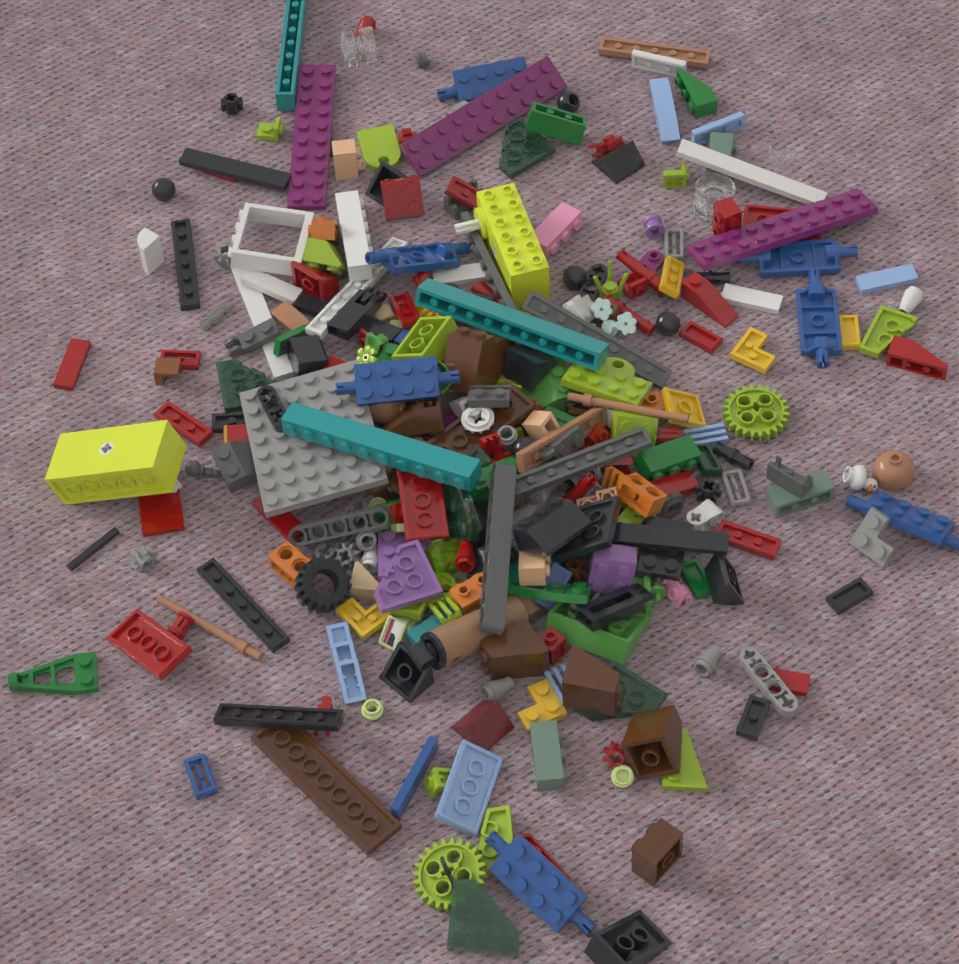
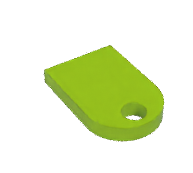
(378, 145)

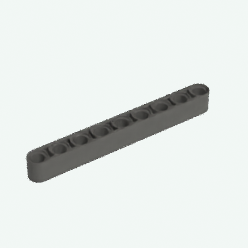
(497, 549)

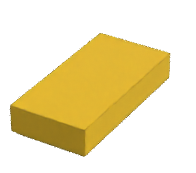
(849, 332)

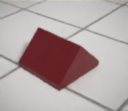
(484, 724)

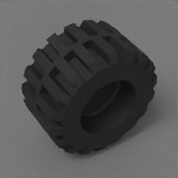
(334, 572)

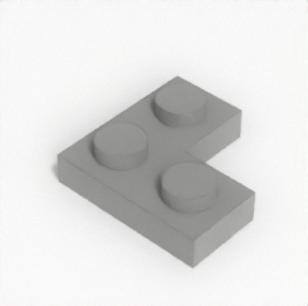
(868, 538)

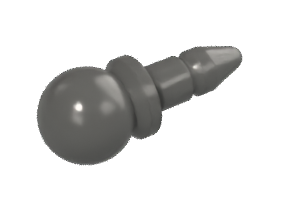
(194, 468)

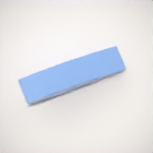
(664, 110)
(346, 663)

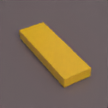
(671, 276)

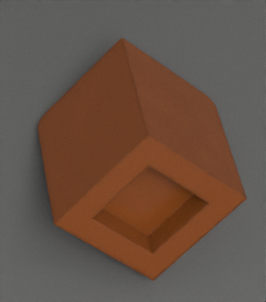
(166, 367)

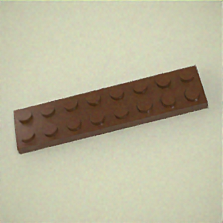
(463, 441)
(328, 786)

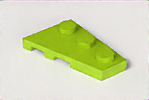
(883, 328)
(690, 774)
(501, 821)

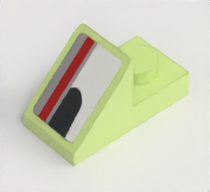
(395, 631)

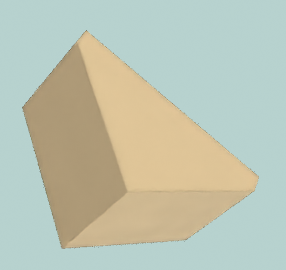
(362, 583)

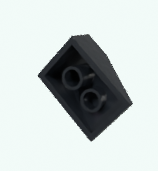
(627, 941)

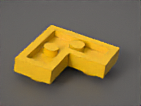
(749, 351)
(362, 621)
(546, 705)

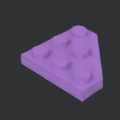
(387, 546)
(407, 579)

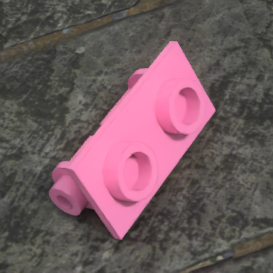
(676, 592)

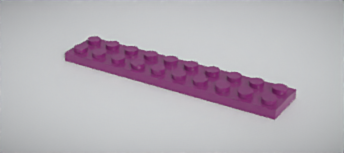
(482, 116)
(312, 137)
(781, 229)

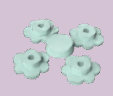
(602, 310)

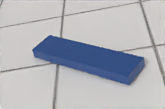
(414, 777)

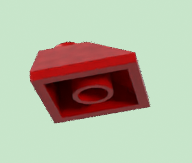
(314, 281)

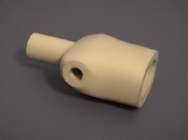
(385, 313)

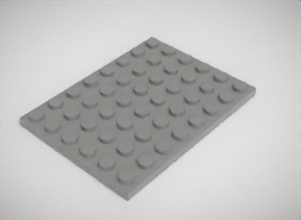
(302, 472)

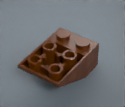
(419, 418)

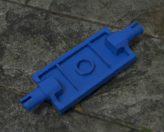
(477, 80)
(419, 257)
(800, 257)
(818, 320)
(397, 381)
(909, 518)
(539, 883)

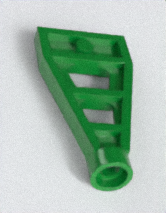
(567, 593)
(85, 676)

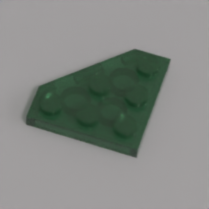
(522, 149)
(238, 378)
(460, 518)
(637, 695)
(478, 922)

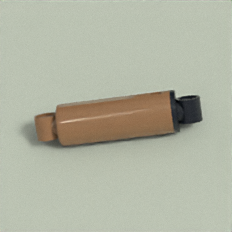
(462, 636)

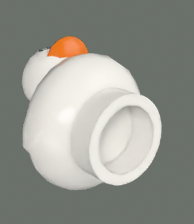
(856, 478)

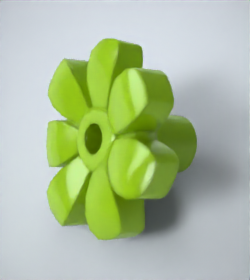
(366, 355)

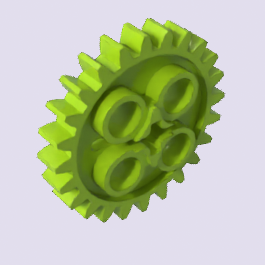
(755, 413)
(430, 884)

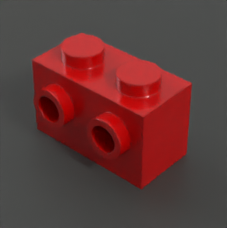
(726, 216)

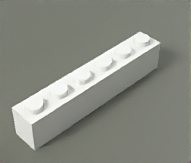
(354, 235)

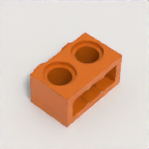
(641, 495)
(288, 561)

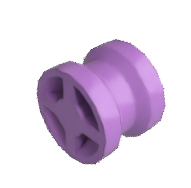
(653, 226)

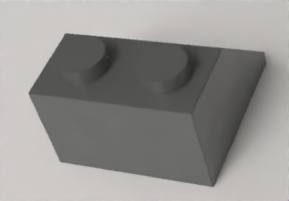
(235, 464)

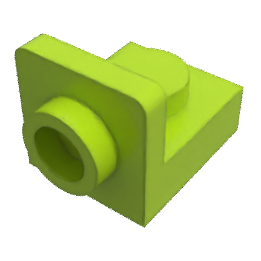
(271, 131)
(676, 178)
(436, 780)

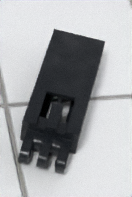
(356, 313)
(613, 606)

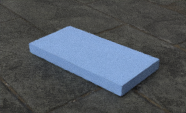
(468, 788)

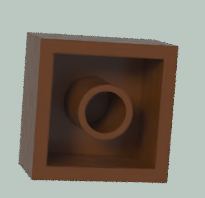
(656, 851)

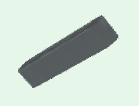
(332, 531)

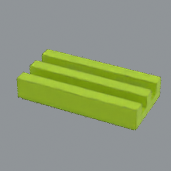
(442, 605)

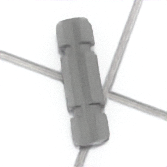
(215, 315)

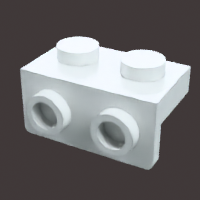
(580, 307)

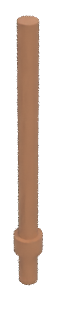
(589, 400)
(241, 645)

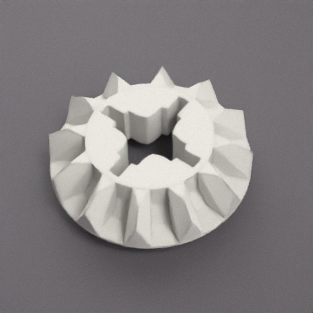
(471, 414)

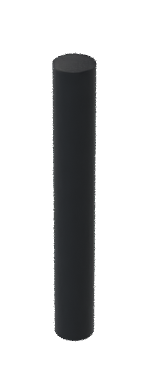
(92, 549)

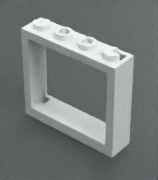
(262, 261)

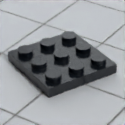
(599, 536)

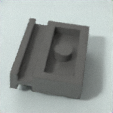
(489, 396)

